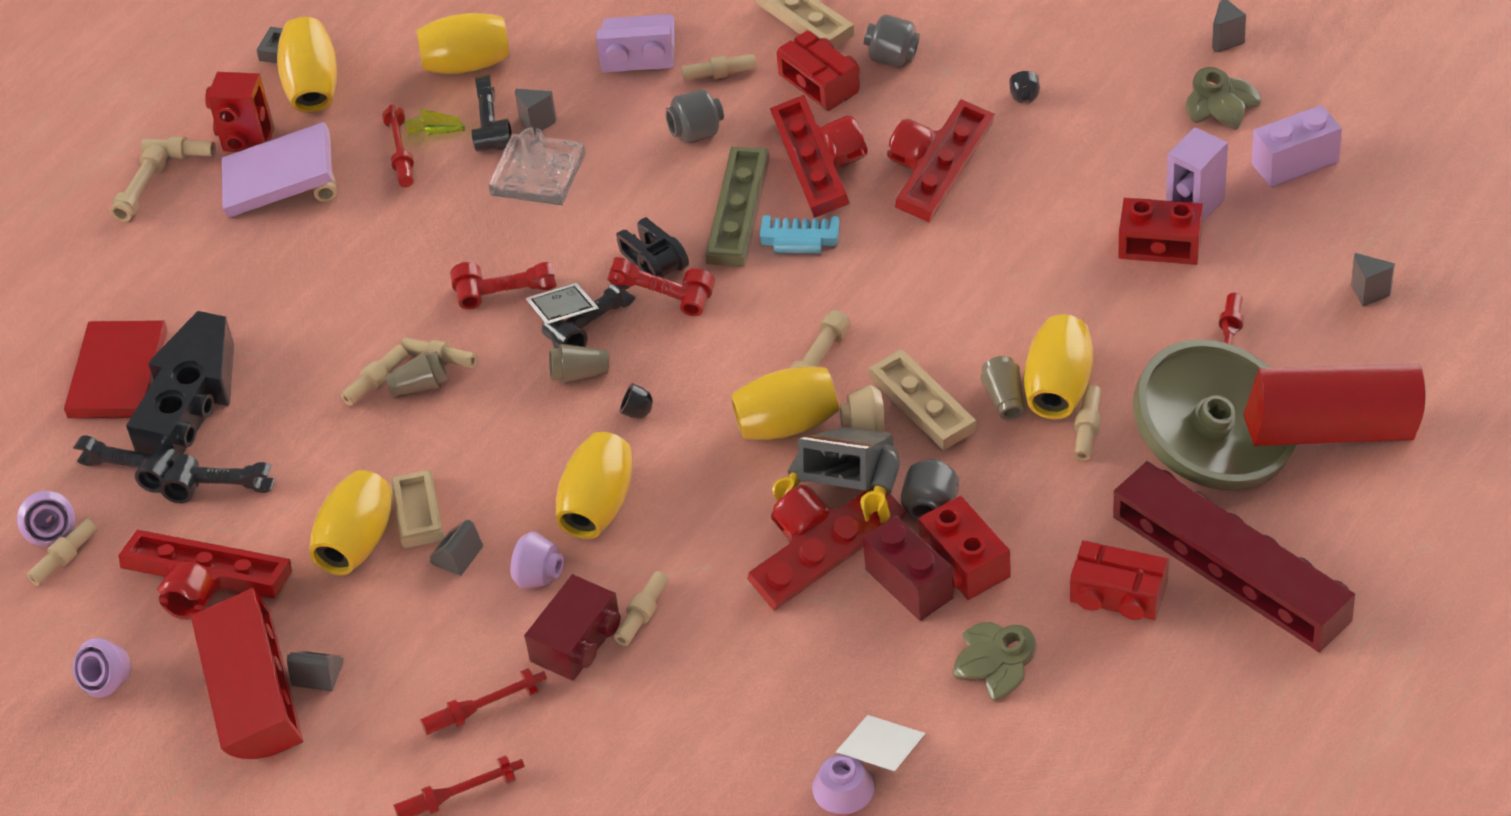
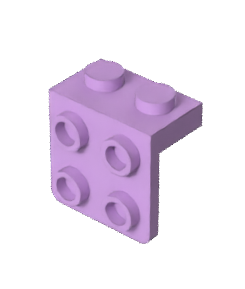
(636, 43)

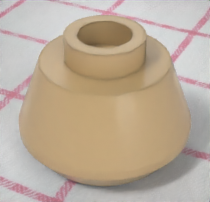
(863, 410)

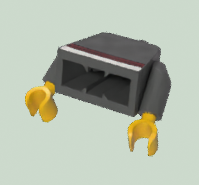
(847, 460)

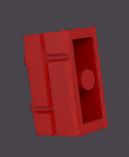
(818, 70)
(1118, 580)

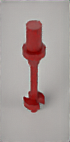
(402, 160)
(1231, 319)
(459, 711)
(432, 798)

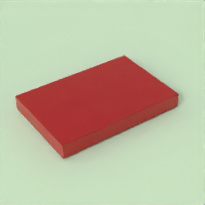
(114, 368)

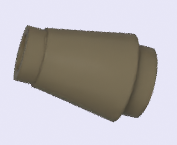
(576, 363)
(418, 375)
(1003, 383)

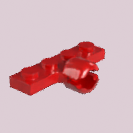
(819, 152)
(936, 156)
(817, 541)
(201, 569)

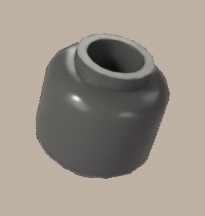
(892, 41)
(694, 116)
(928, 486)

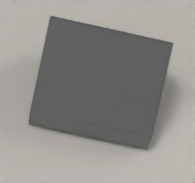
(1228, 27)
(535, 108)
(1371, 278)
(458, 548)
(314, 669)

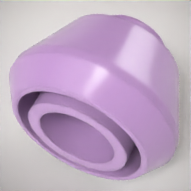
(53, 521)
(535, 561)
(101, 667)
(843, 785)

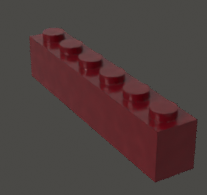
(1234, 556)

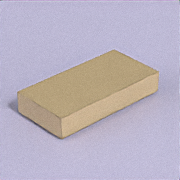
(417, 509)

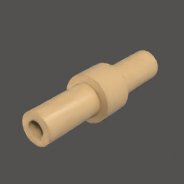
(719, 67)
(180, 146)
(447, 354)
(374, 375)
(1087, 423)
(62, 552)
(641, 608)

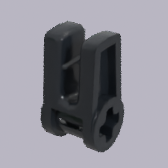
(655, 251)

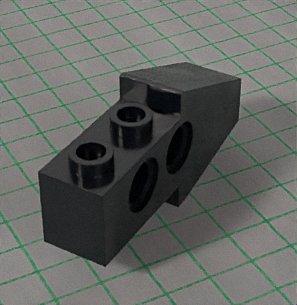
(188, 379)

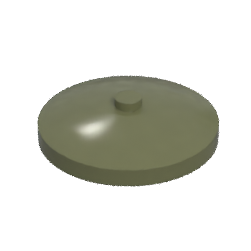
(1193, 418)

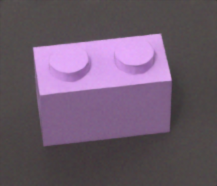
(1296, 145)
(1198, 170)

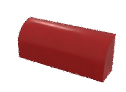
(1336, 404)
(246, 677)

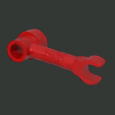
(469, 285)
(693, 291)

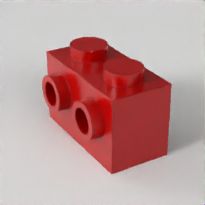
(239, 110)
(1160, 231)
(968, 545)

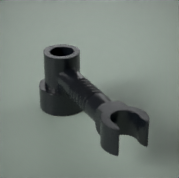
(492, 132)
(571, 331)
(150, 466)
(186, 475)

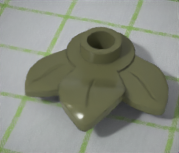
(1223, 101)
(991, 658)

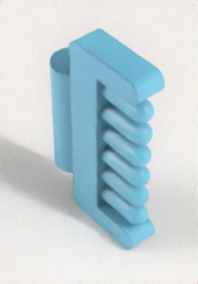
(799, 239)

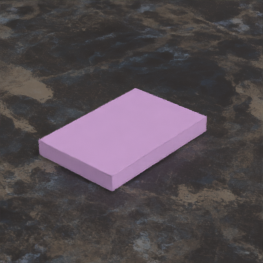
(276, 169)

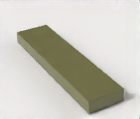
(737, 206)

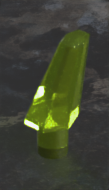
(433, 123)

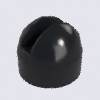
(1021, 79)
(636, 402)

